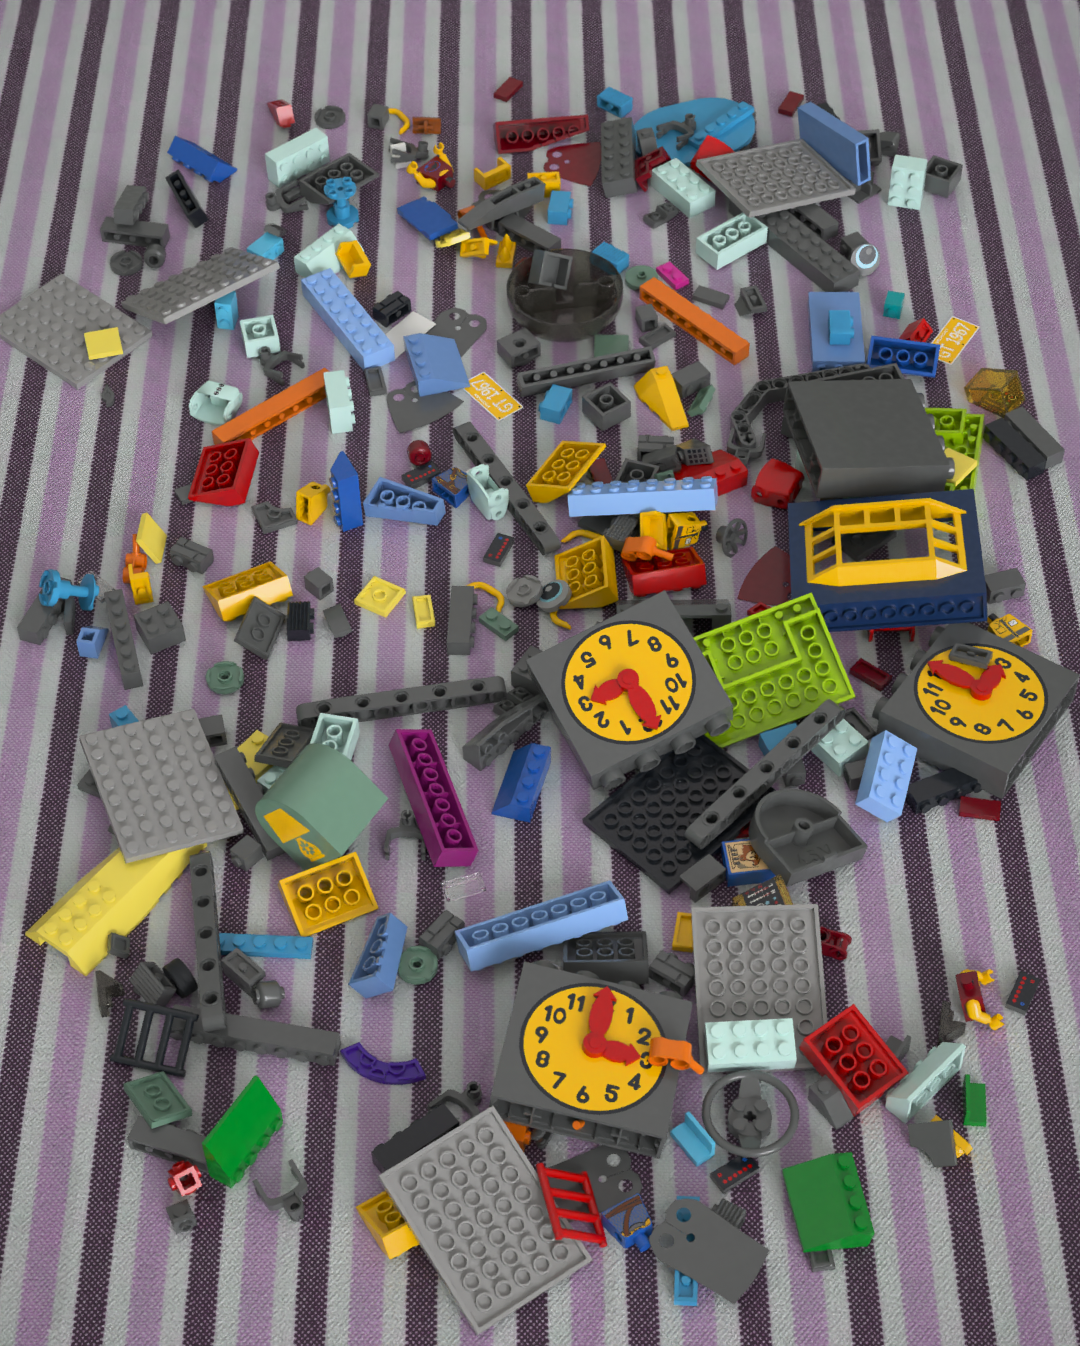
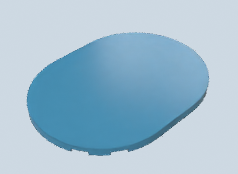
(705, 112)

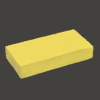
(423, 611)

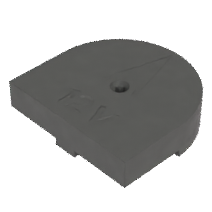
(802, 835)

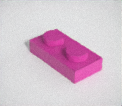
(672, 275)

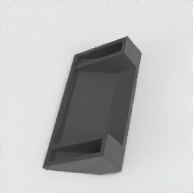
(716, 609)

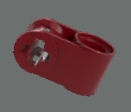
(832, 943)

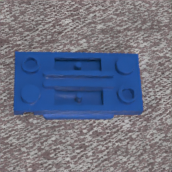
(427, 218)

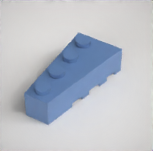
(403, 503)
(380, 957)

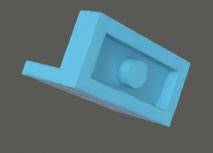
(694, 1140)

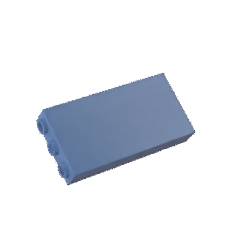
(835, 142)
(822, 353)

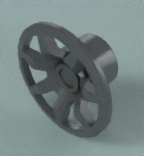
(730, 536)

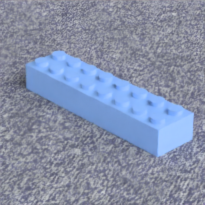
(347, 319)
(641, 497)
(541, 925)

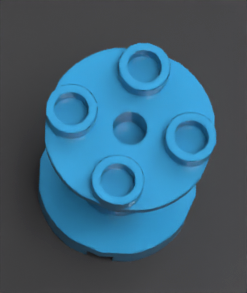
(342, 212)
(55, 588)

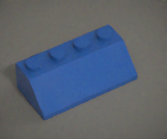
(200, 160)
(910, 356)
(345, 494)
(523, 782)

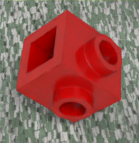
(189, 1183)

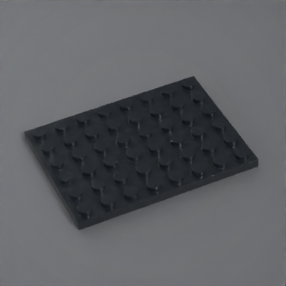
(656, 807)

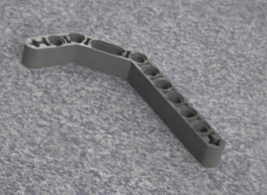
(768, 392)

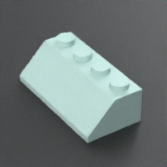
(321, 253)
(925, 1080)

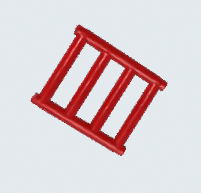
(586, 1197)

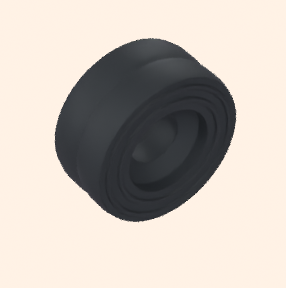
(180, 977)

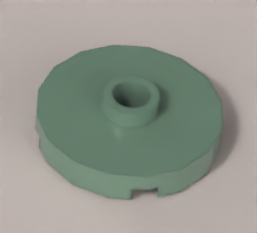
(639, 275)
(224, 677)
(421, 957)

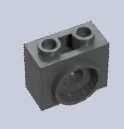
(518, 348)

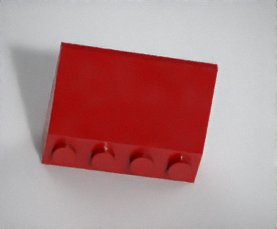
(726, 468)
(224, 473)
(661, 574)
(853, 1058)

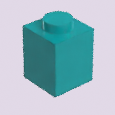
(893, 304)

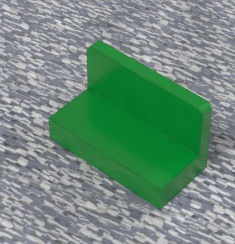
(974, 1103)

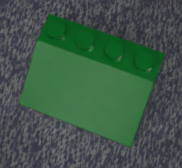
(241, 1133)
(828, 1203)

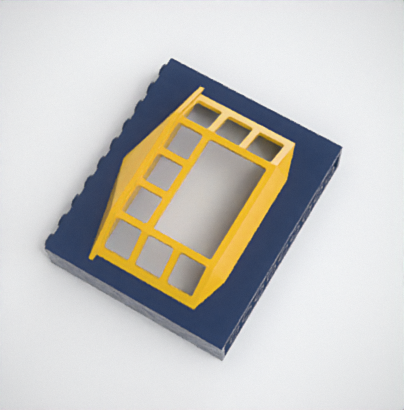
(892, 590)

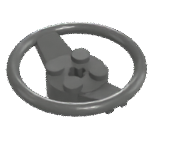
(750, 1107)

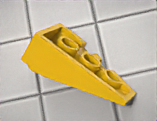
(660, 394)

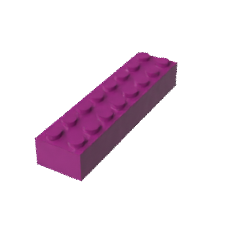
(433, 798)

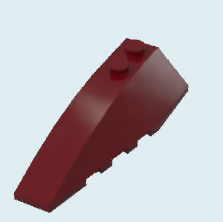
(536, 133)

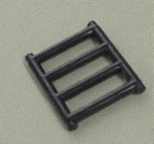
(170, 1014)

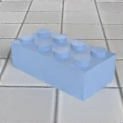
(886, 776)

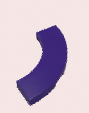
(381, 1072)

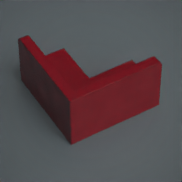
(646, 163)

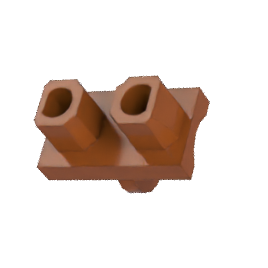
(427, 125)

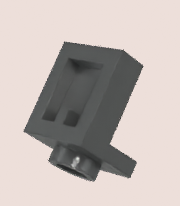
(181, 1216)

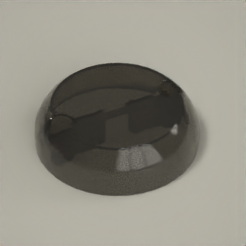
(572, 314)

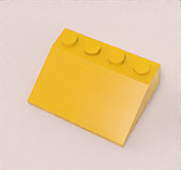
(563, 470)
(589, 573)
(234, 593)
(327, 895)
(386, 1225)

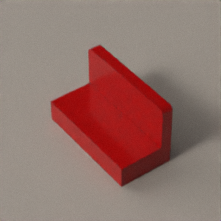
(917, 331)

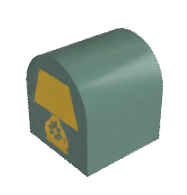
(318, 806)

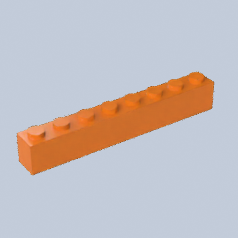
(694, 321)
(274, 410)

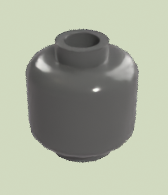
(155, 256)
(268, 994)

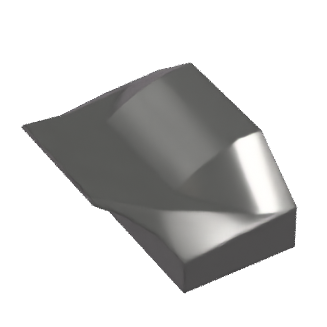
(750, 301)

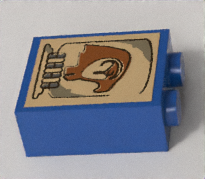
(743, 864)

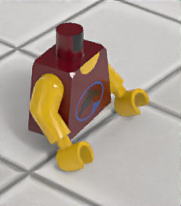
(435, 173)
(972, 999)

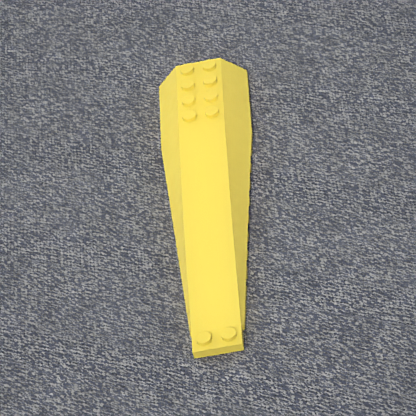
(119, 894)

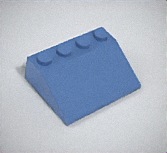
(435, 364)

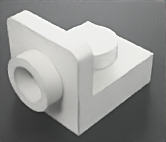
(402, 147)

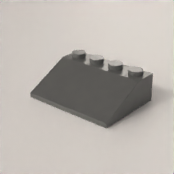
(346, 166)
(609, 956)

